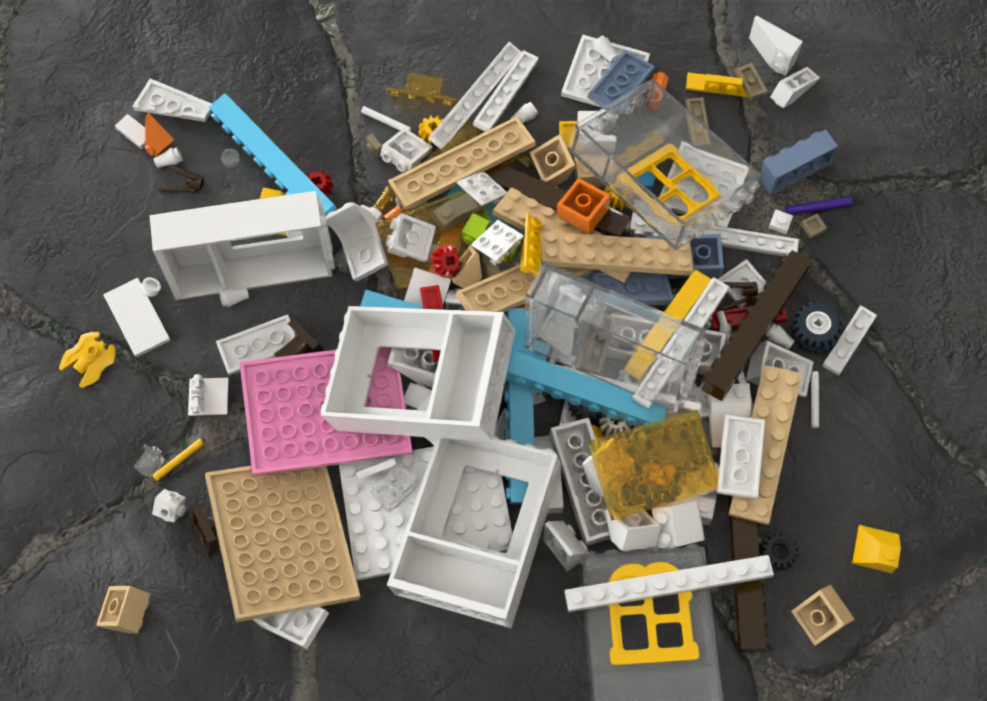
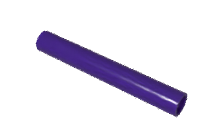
(817, 206)

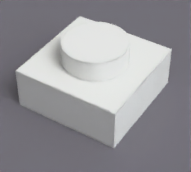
(780, 221)

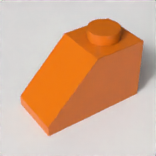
(156, 137)

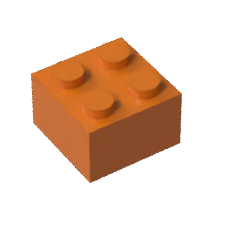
(583, 206)

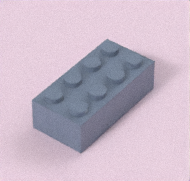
(797, 162)
(706, 256)

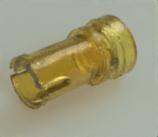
(387, 196)

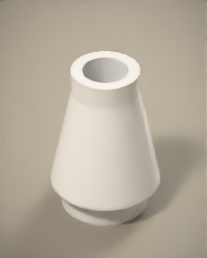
(604, 47)
(526, 113)
(168, 158)
(232, 296)
(779, 336)

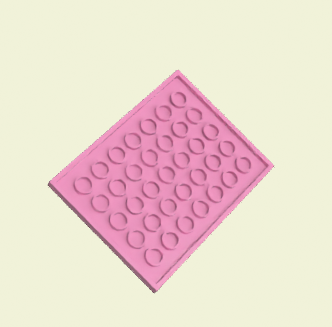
(286, 421)

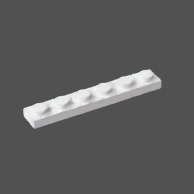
(505, 91)

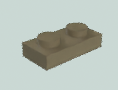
(751, 81)

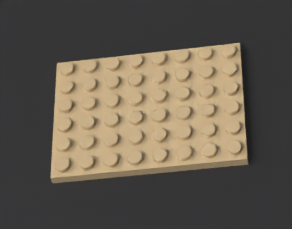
(280, 541)

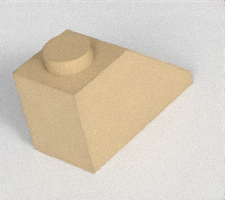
(470, 269)

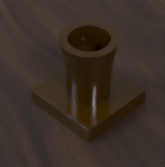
(300, 344)
(206, 529)

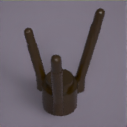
(194, 181)
(747, 289)

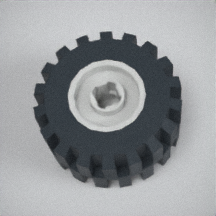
(816, 327)

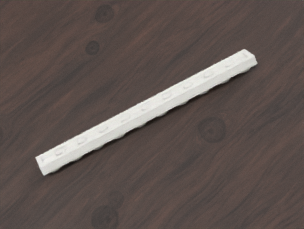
(668, 583)

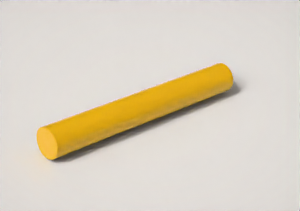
(178, 459)

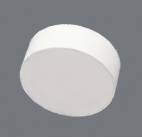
(150, 286)

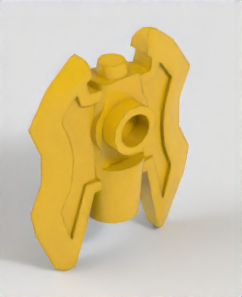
(89, 357)

